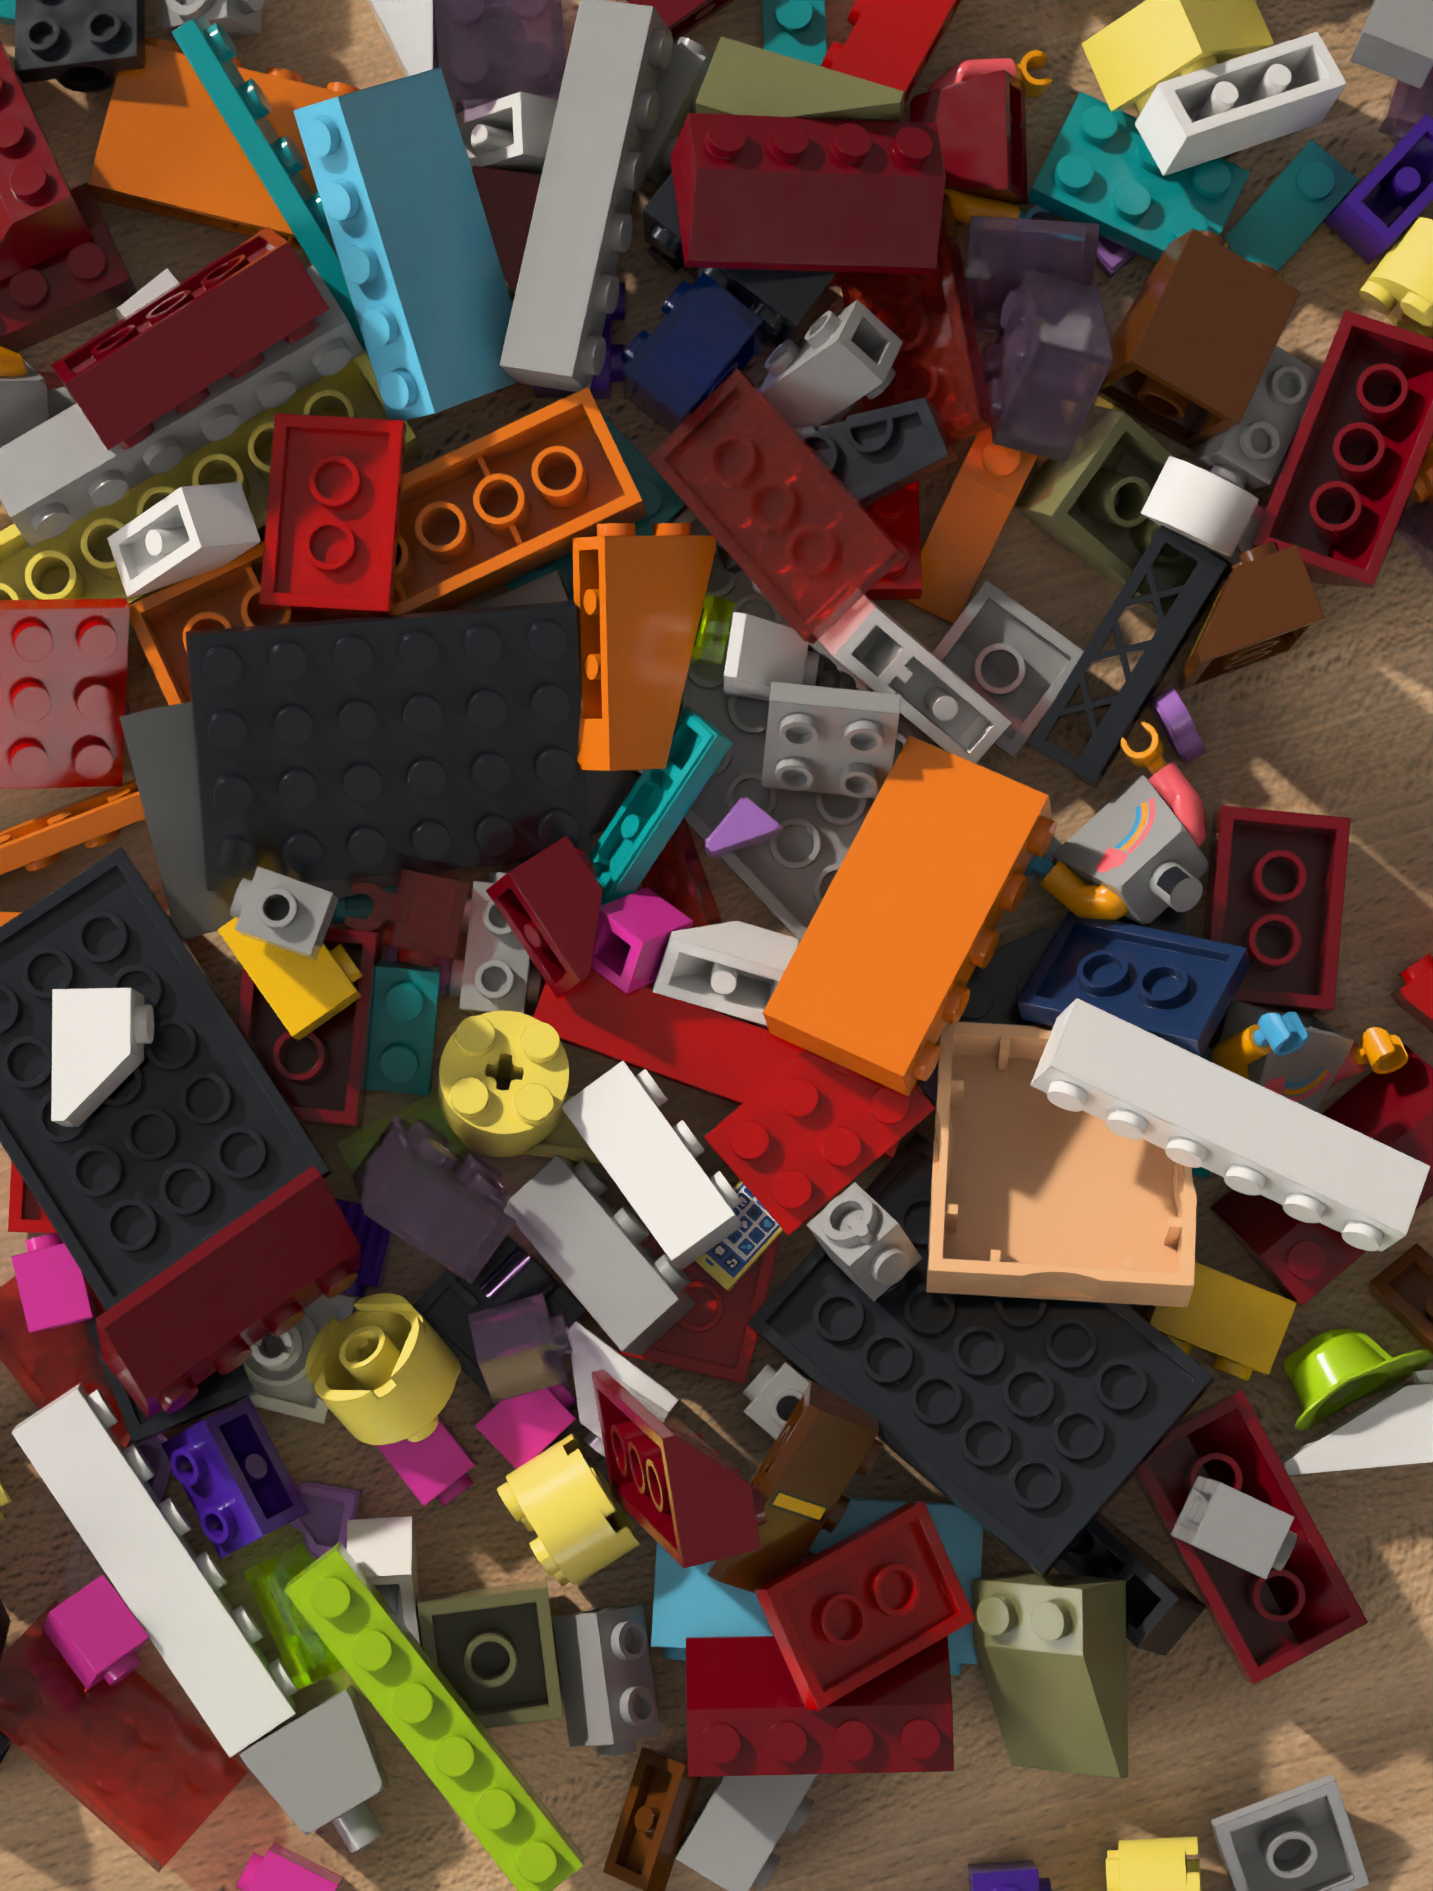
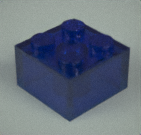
(690, 351)

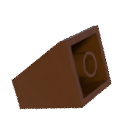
(1197, 339)

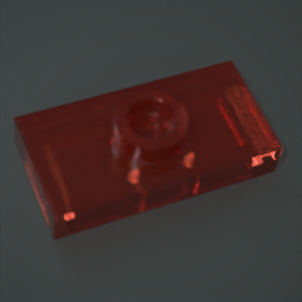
(682, 880)

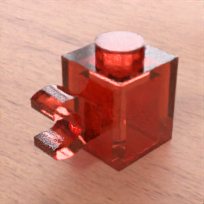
(421, 915)

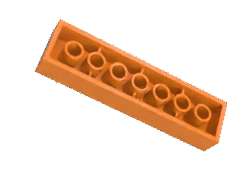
(461, 532)

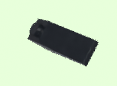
(1156, 1601)

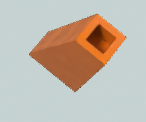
(636, 638)

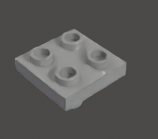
(830, 737)

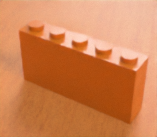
(177, 157)
(911, 916)

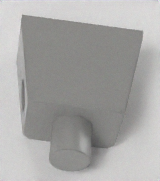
(324, 1769)

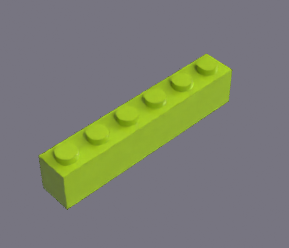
(434, 1722)

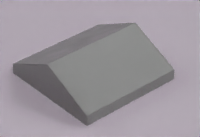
(1009, 660)
(1292, 1842)

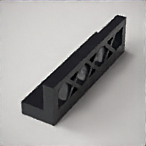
(1149, 670)

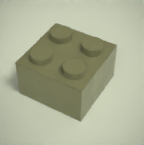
(496, 1650)

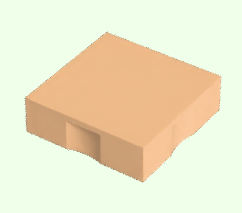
(1046, 1194)

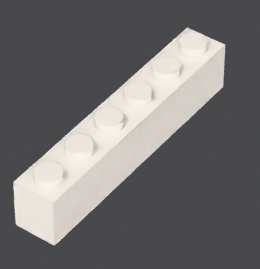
(1229, 1127)
(156, 1569)

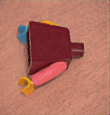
(984, 133)

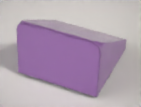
(741, 828)

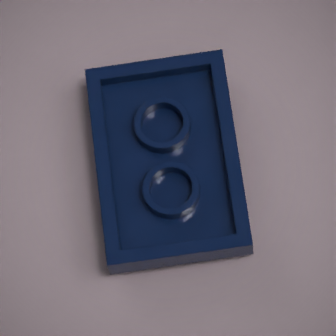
(1139, 974)

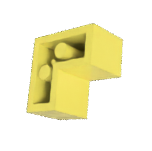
(1169, 41)

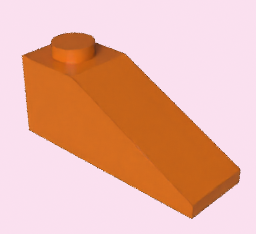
(970, 525)

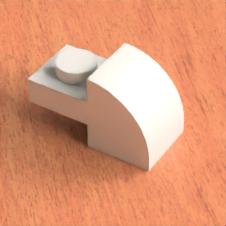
(1204, 510)

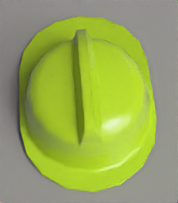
(1343, 1369)

